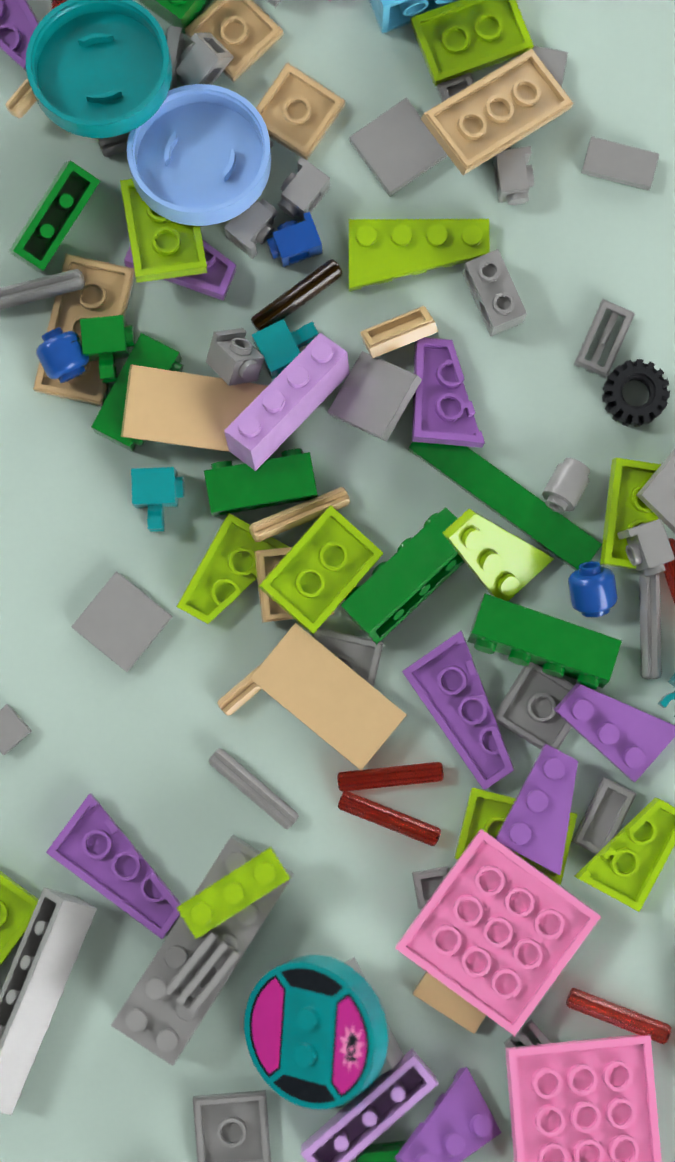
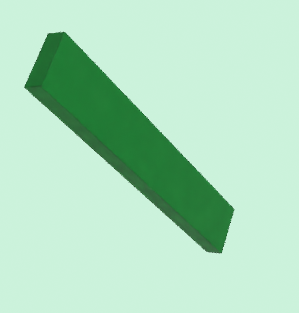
(510, 501)

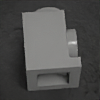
(203, 60)
(513, 175)
(303, 189)
(252, 227)
(234, 357)
(648, 547)

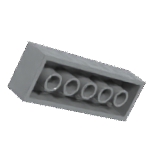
(153, 1015)

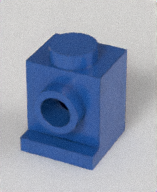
(295, 241)

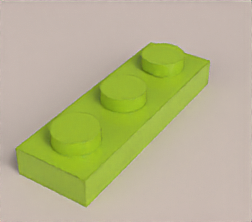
(233, 892)

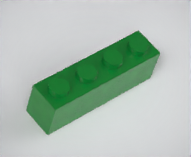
(404, 579)
(545, 641)

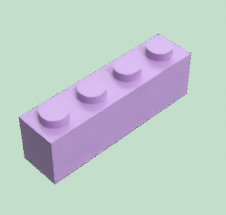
(287, 401)
(371, 1112)

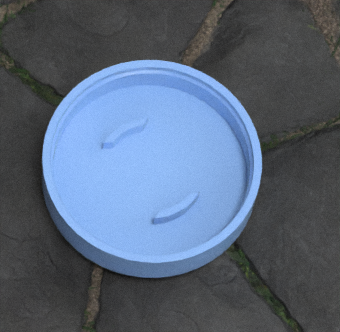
(200, 156)

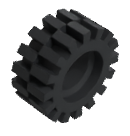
(635, 414)

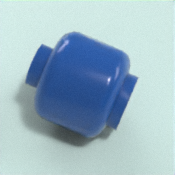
(62, 355)
(592, 589)

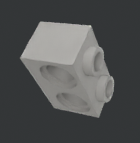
(494, 292)

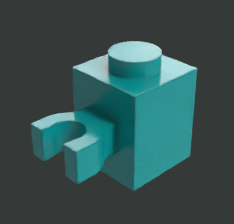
(282, 346)
(155, 490)

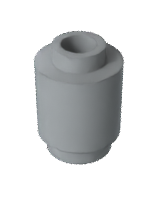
(566, 485)

